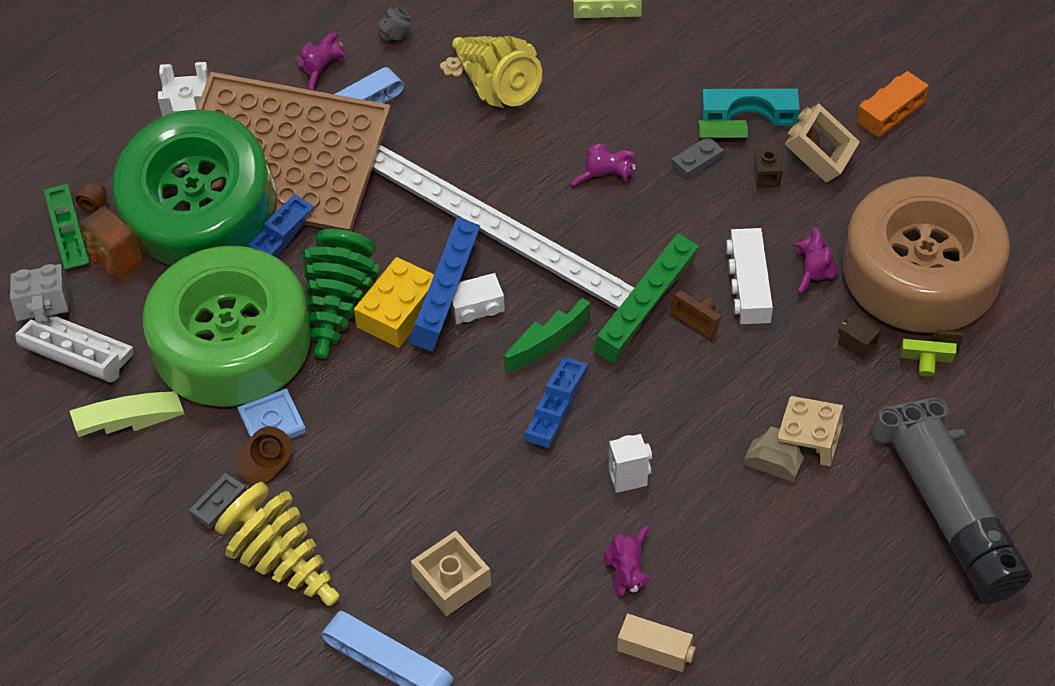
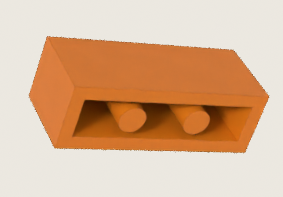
(892, 103)

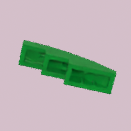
(66, 227)
(543, 339)

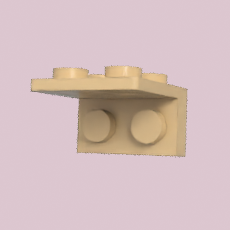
(813, 426)

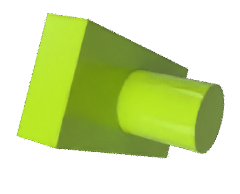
(927, 353)

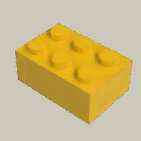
(394, 302)

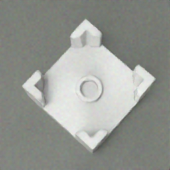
(181, 92)

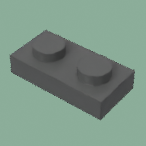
(697, 157)
(217, 500)

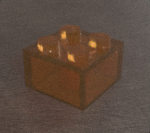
(111, 243)

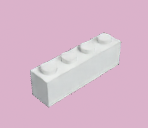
(750, 276)

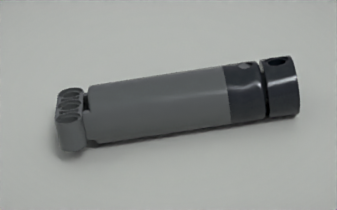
(954, 496)

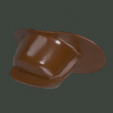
(263, 455)

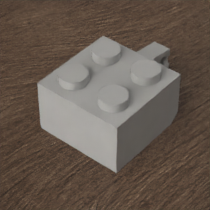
(39, 293)

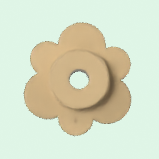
(452, 67)

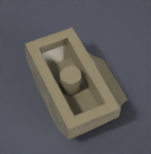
(774, 456)

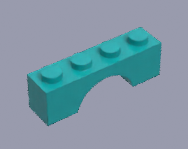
(778, 105)

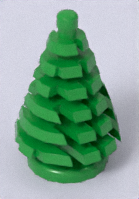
(337, 280)

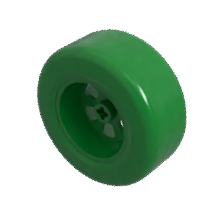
(185, 144)

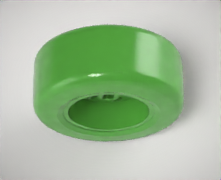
(231, 366)

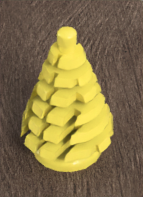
(500, 68)
(274, 540)

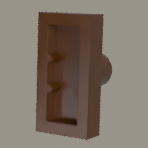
(696, 314)

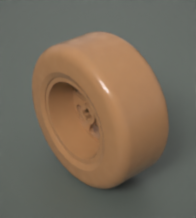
(926, 220)

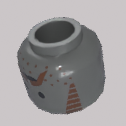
(394, 24)

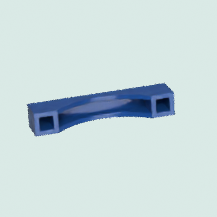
(444, 284)

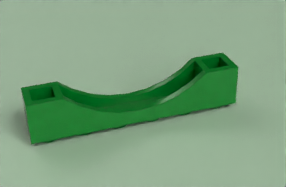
(628, 318)

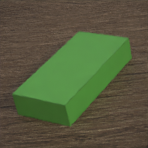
(722, 128)

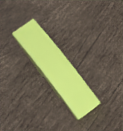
(127, 411)

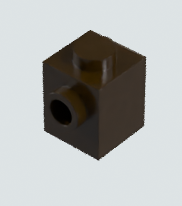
(768, 168)
(859, 336)

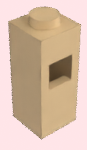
(656, 643)

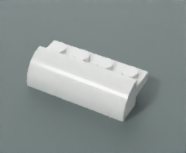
(75, 347)

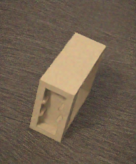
(810, 153)

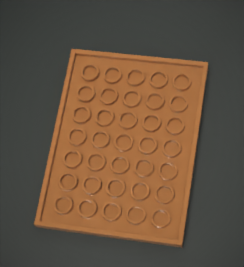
(312, 141)

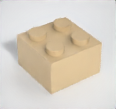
(451, 573)

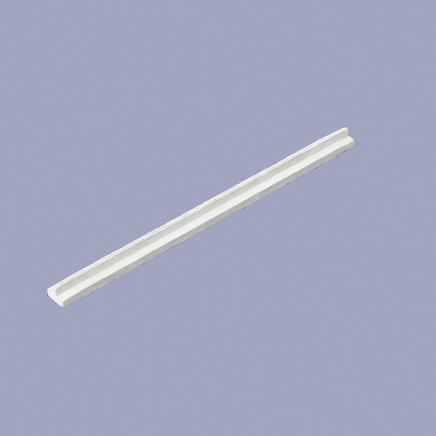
(502, 228)

